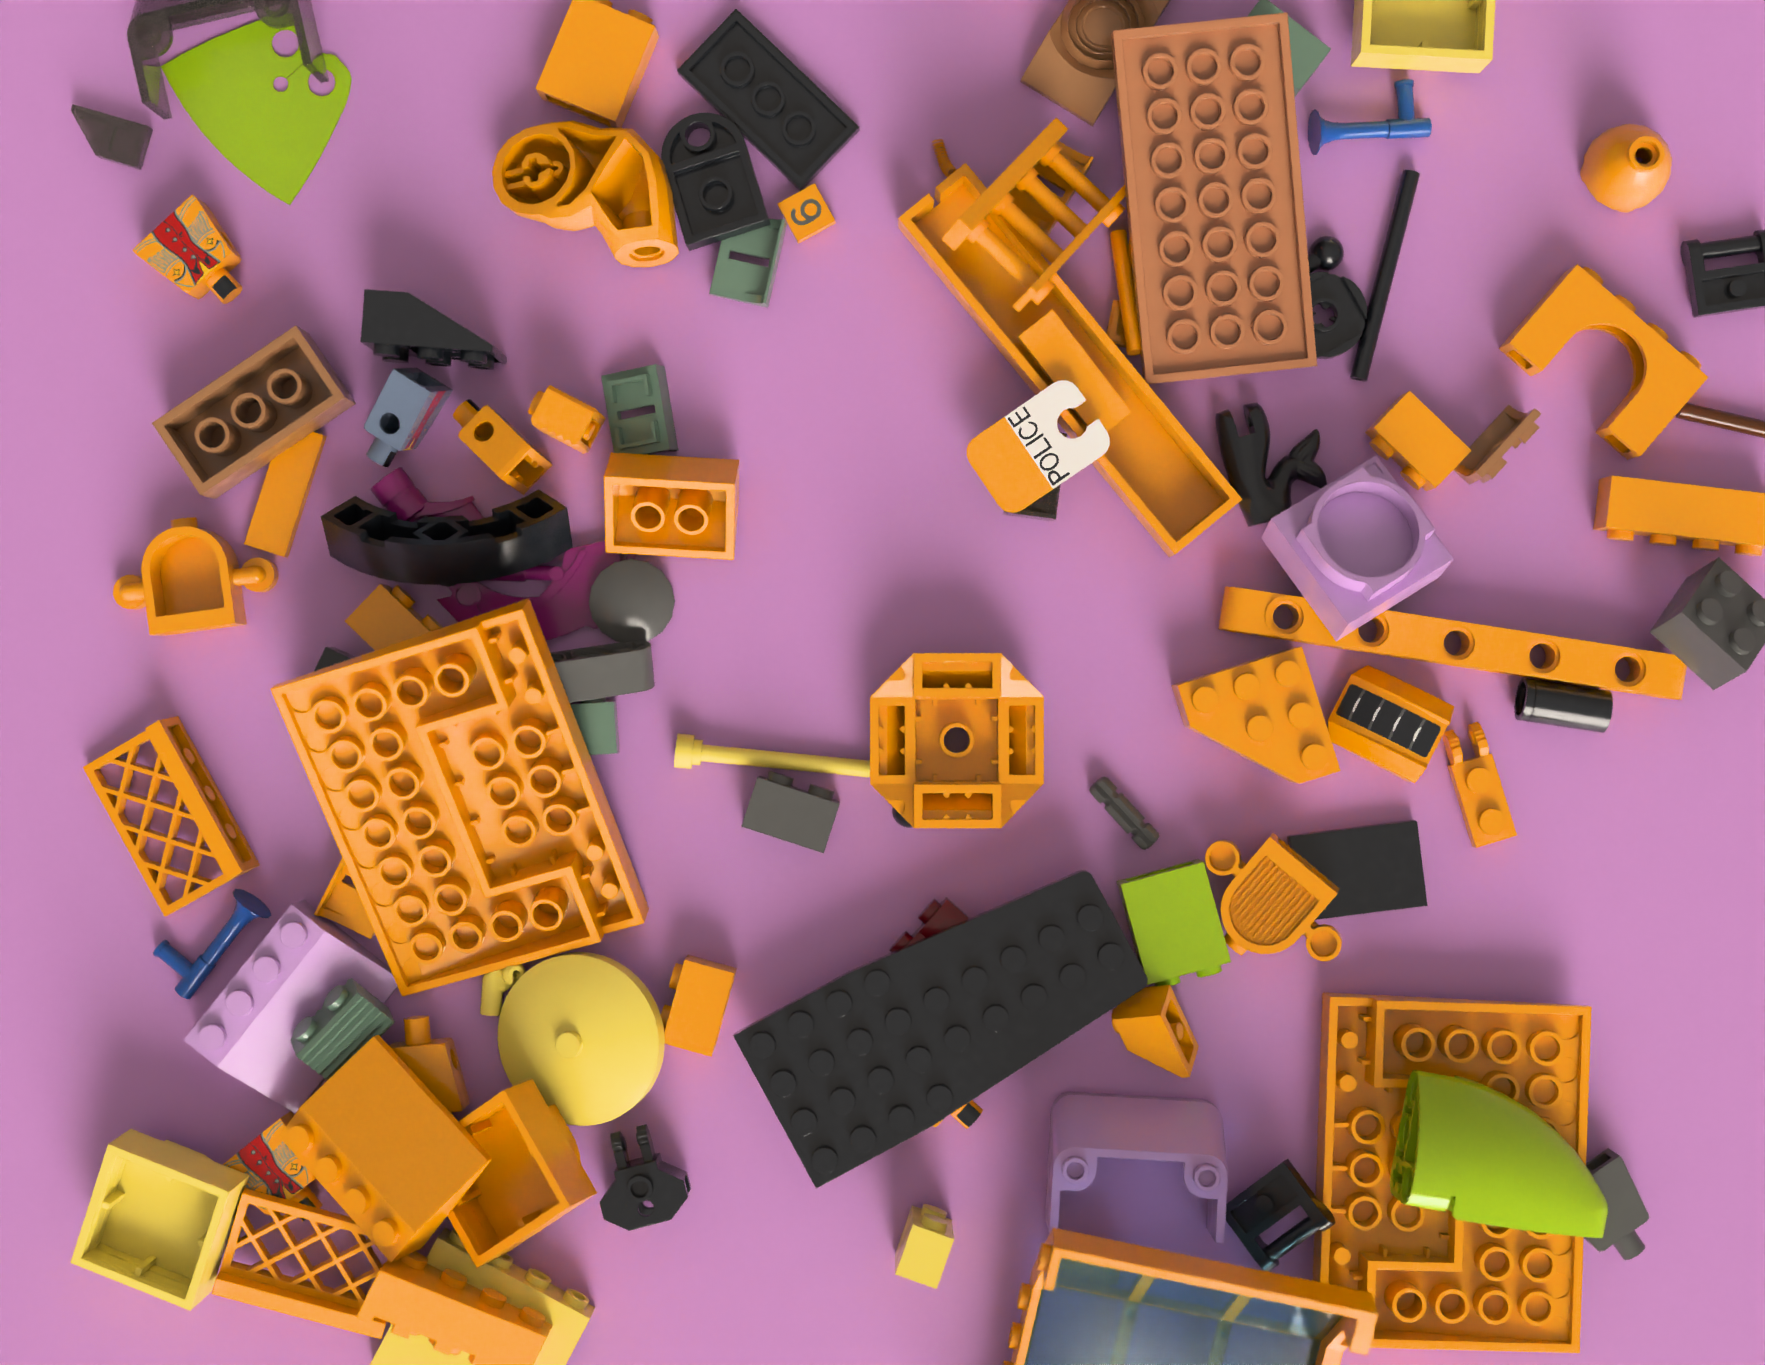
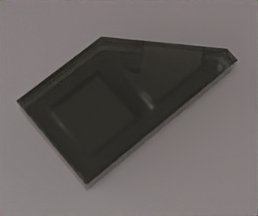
(114, 137)

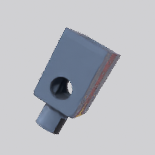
(412, 399)

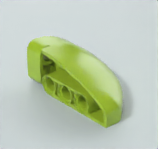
(1490, 1161)

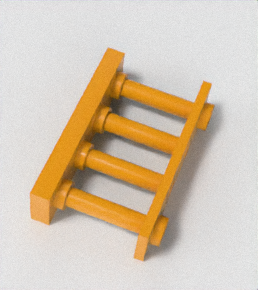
(999, 201)

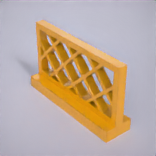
(204, 806)
(294, 1294)

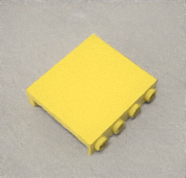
(563, 1309)

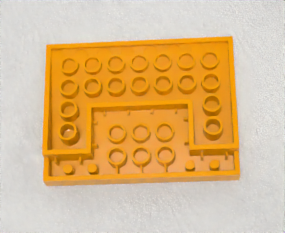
(463, 799)
(1428, 1273)

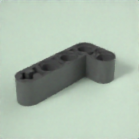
(605, 670)

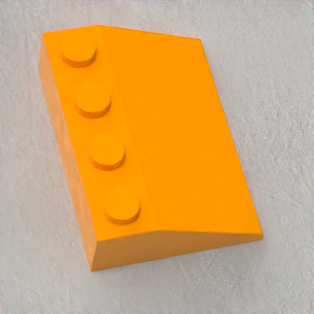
(385, 1149)

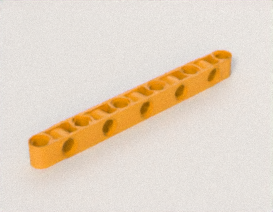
(1481, 645)

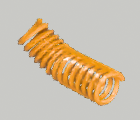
(943, 159)

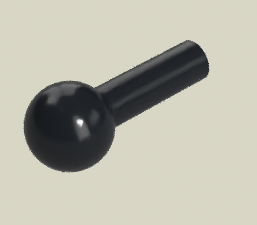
(1325, 254)

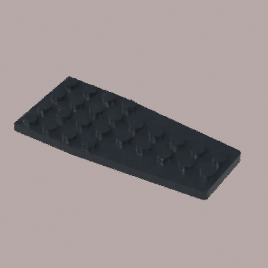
(938, 1022)

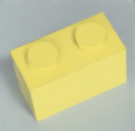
(924, 1245)

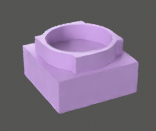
(1356, 547)

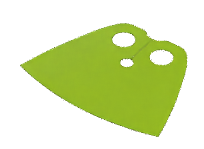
(259, 130)

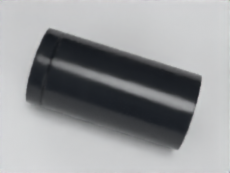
(1563, 705)

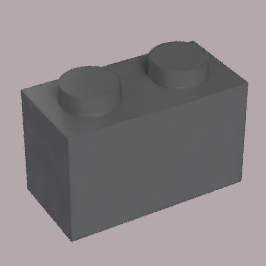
(791, 812)

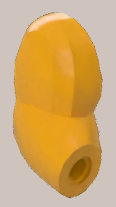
(590, 178)

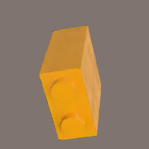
(598, 61)

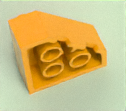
(1263, 714)

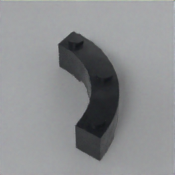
(448, 547)

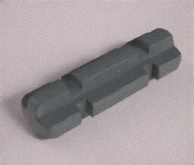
(1124, 813)

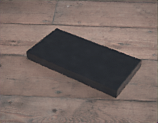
(768, 100)

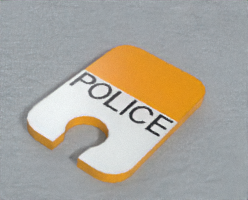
(1027, 453)

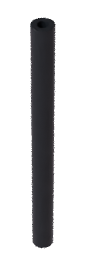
(1385, 275)

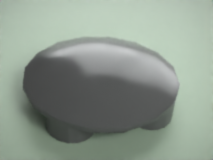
(631, 601)

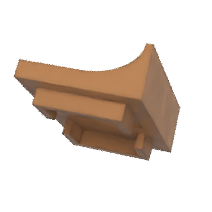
(1487, 451)

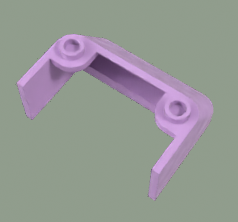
(1137, 1129)

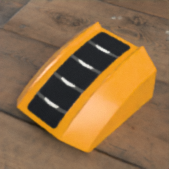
(1389, 722)

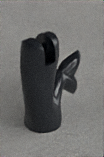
(1247, 460)

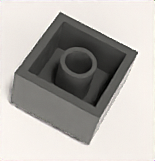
(1714, 624)

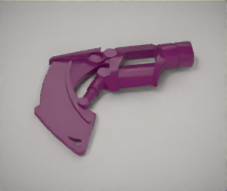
(558, 609)

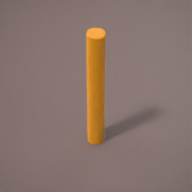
(1126, 291)

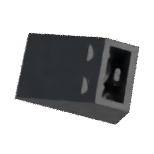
(405, 326)

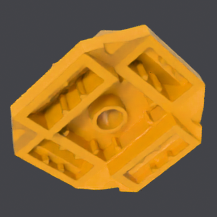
(966, 787)

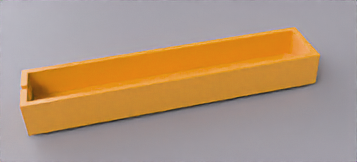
(1150, 454)

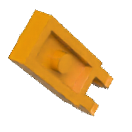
(1478, 789)

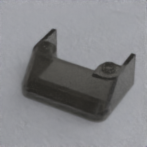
(153, 26)

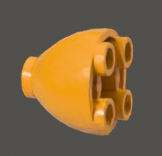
(1617, 176)

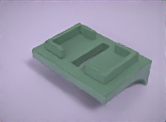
(746, 280)
(636, 390)

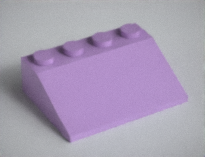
(274, 990)

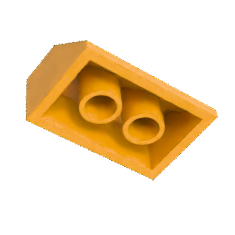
(671, 505)

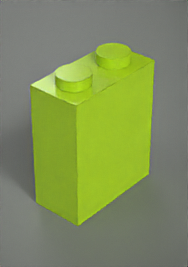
(1174, 922)

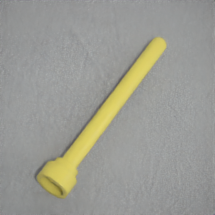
(693, 751)

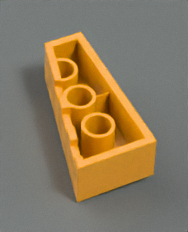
(453, 1313)

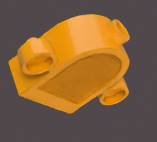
(192, 581)
(1273, 900)

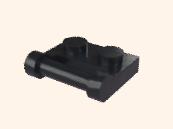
(1725, 288)
(1269, 1202)

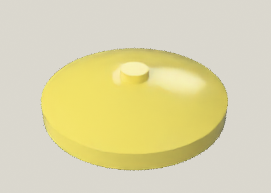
(582, 1036)

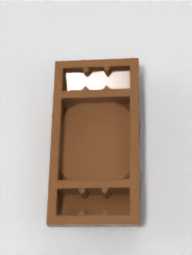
(1077, 57)

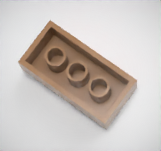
(253, 413)

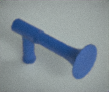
(1407, 126)
(194, 974)

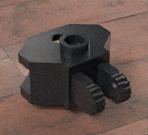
(642, 1181)

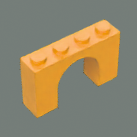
(1661, 374)

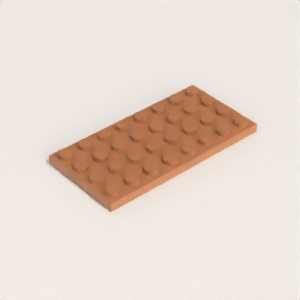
(1214, 197)

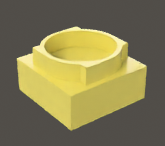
(1423, 34)
(159, 1218)

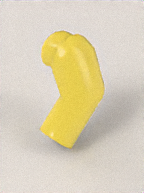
(494, 986)

